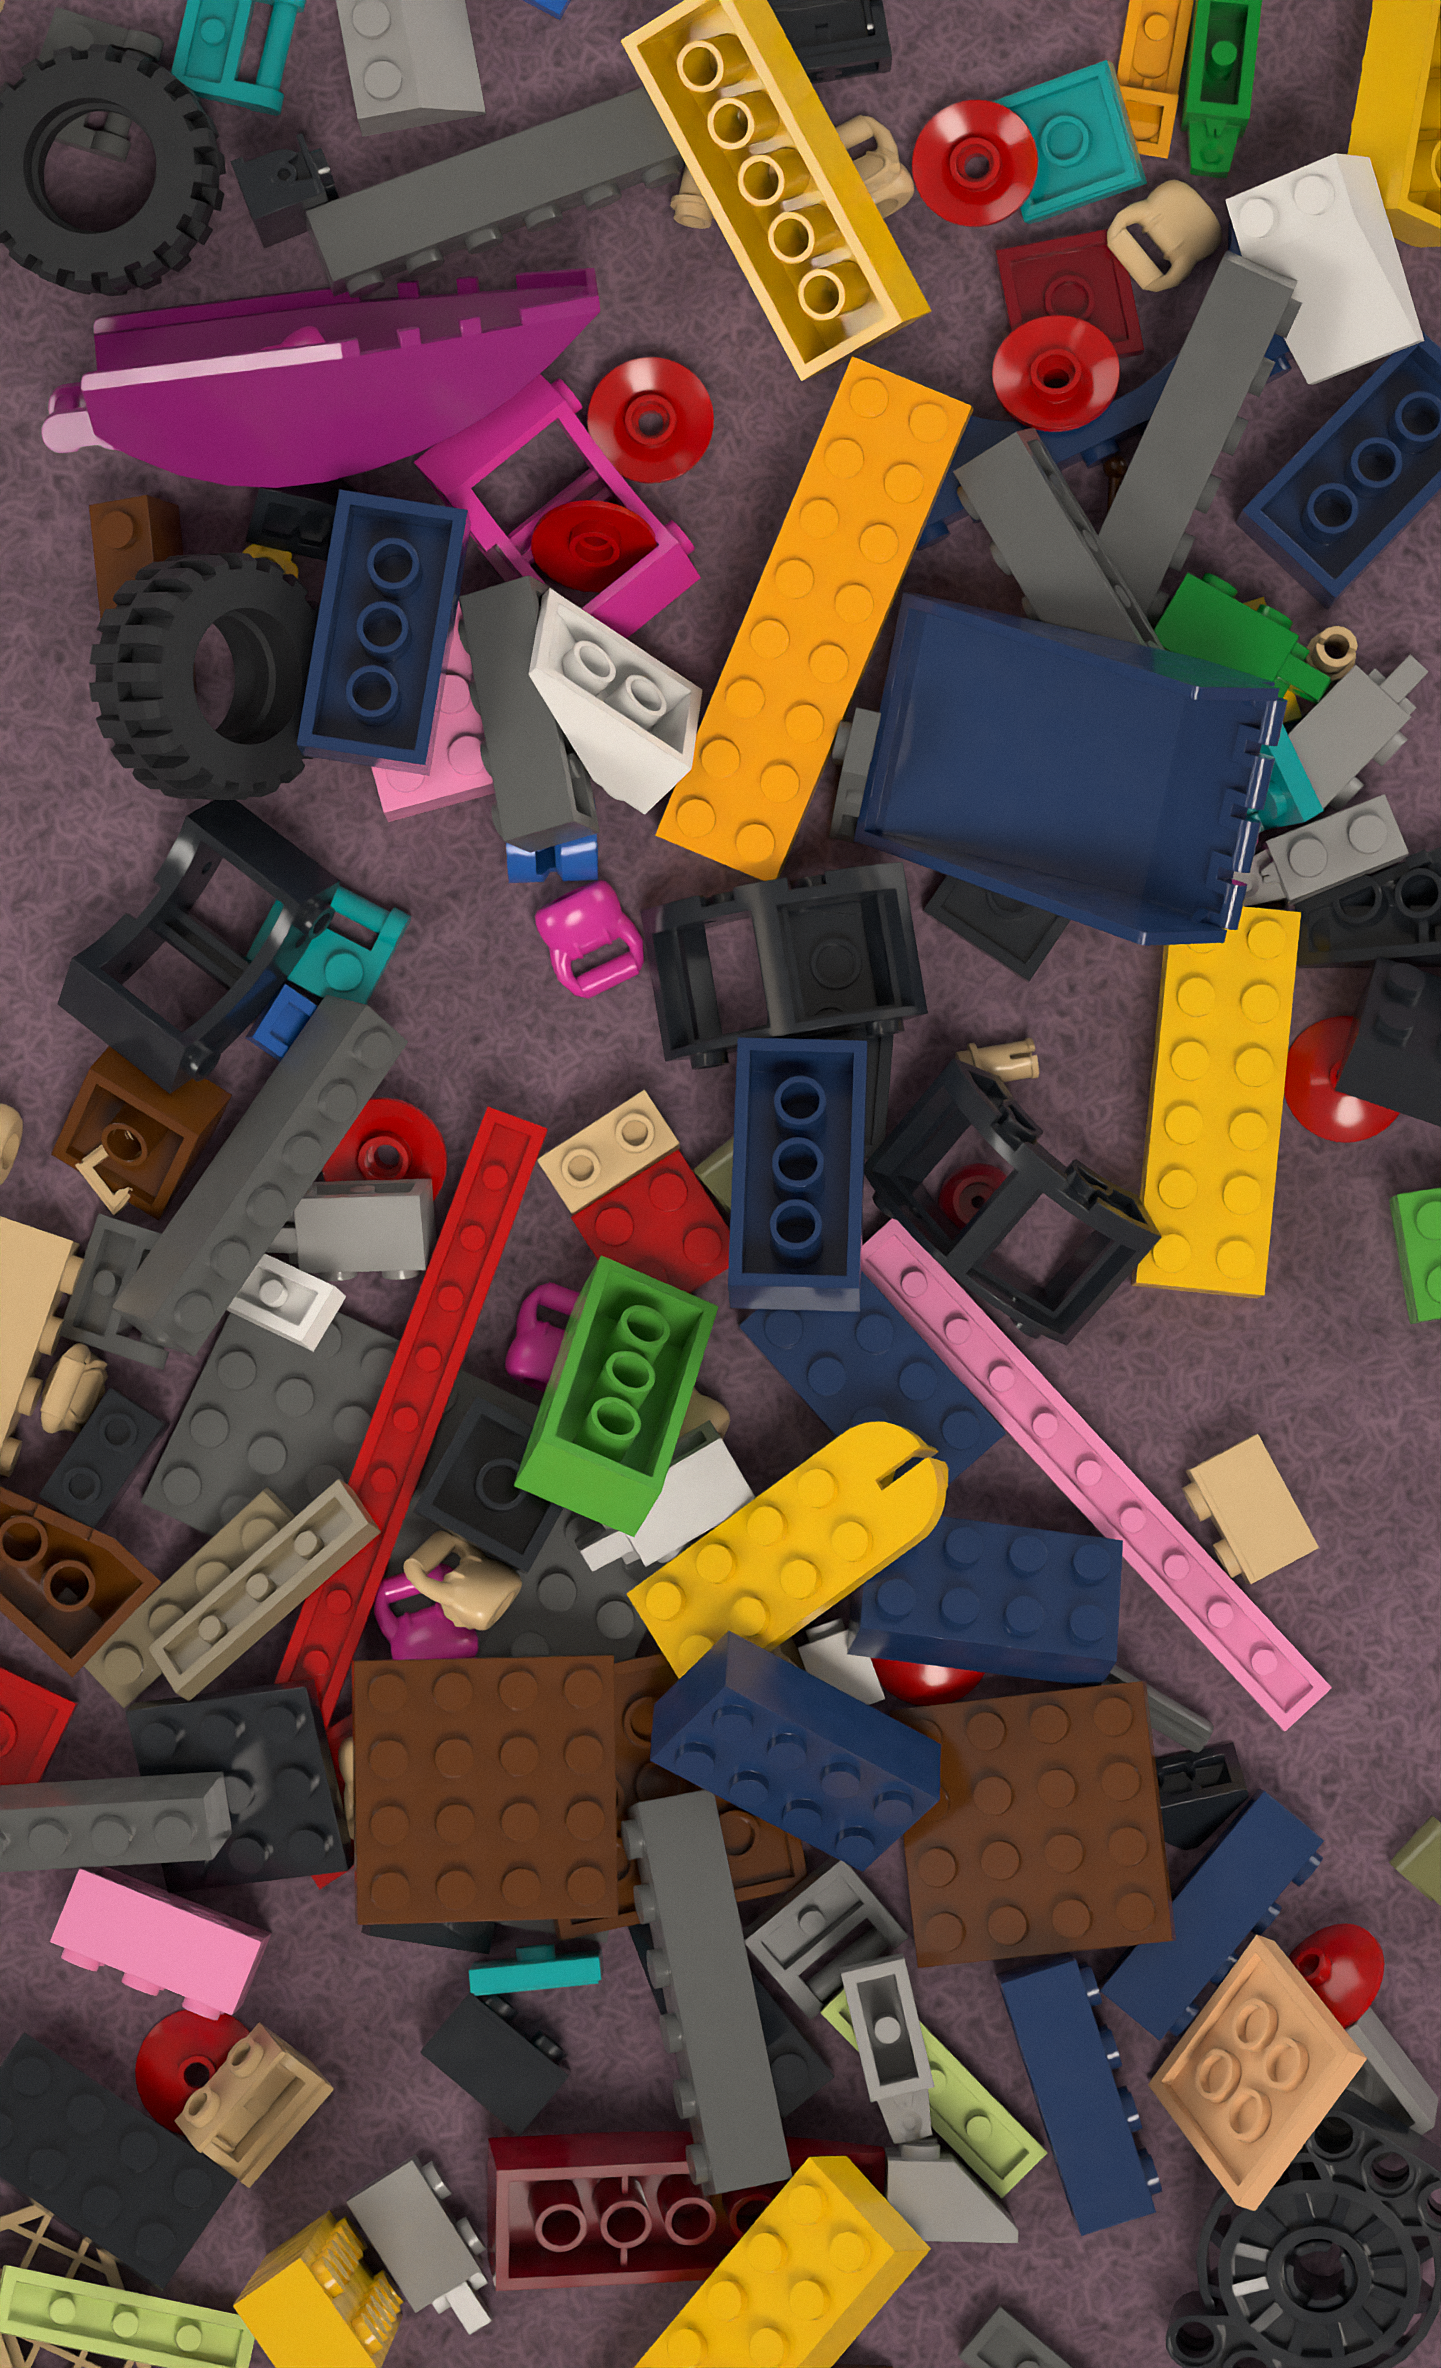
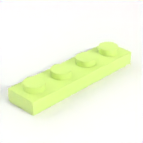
(964, 2111)
(120, 2322)

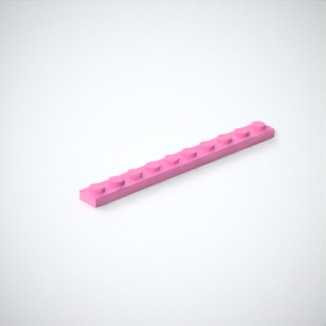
(1092, 1476)

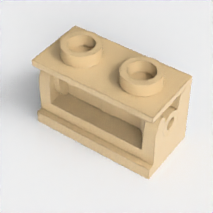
(609, 1152)
(1249, 1510)
(253, 2104)

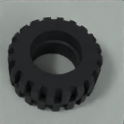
(183, 188)
(149, 685)

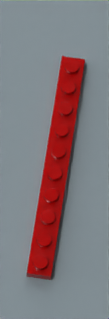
(417, 1395)

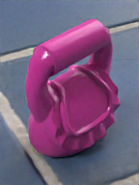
(583, 923)
(536, 1342)
(423, 1632)

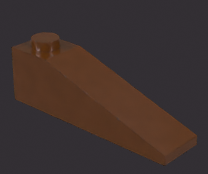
(65, 1581)

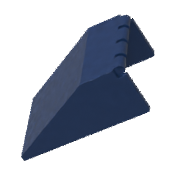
(1071, 770)

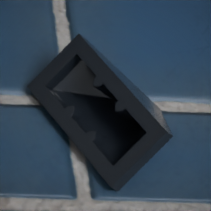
(296, 518)
(1199, 1793)

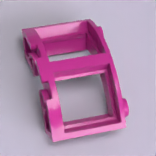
(473, 453)

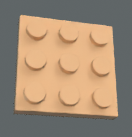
(1256, 2072)

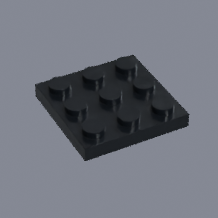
(275, 1776)

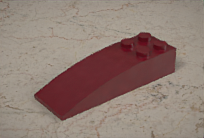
(622, 2208)

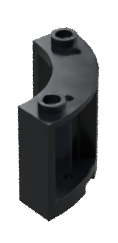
(685, 978)
(133, 1029)
(924, 1136)

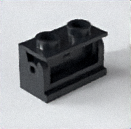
(836, 37)
(282, 189)
(104, 1459)
(498, 2060)

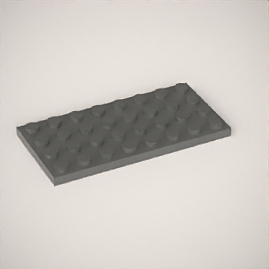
(298, 1424)

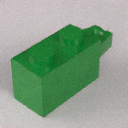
(1219, 81)
(1217, 628)

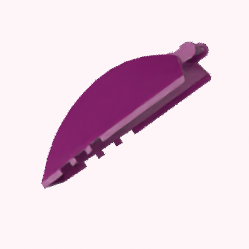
(387, 383)

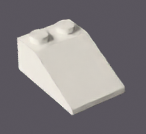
(1336, 241)
(615, 703)

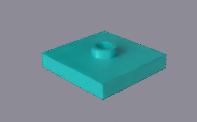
(1080, 141)
(536, 1969)

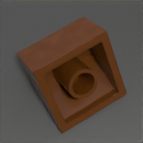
(165, 1130)

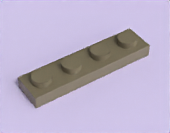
(264, 1589)
(124, 1661)

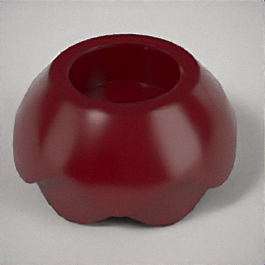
(963, 1186)

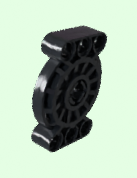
(1330, 2193)

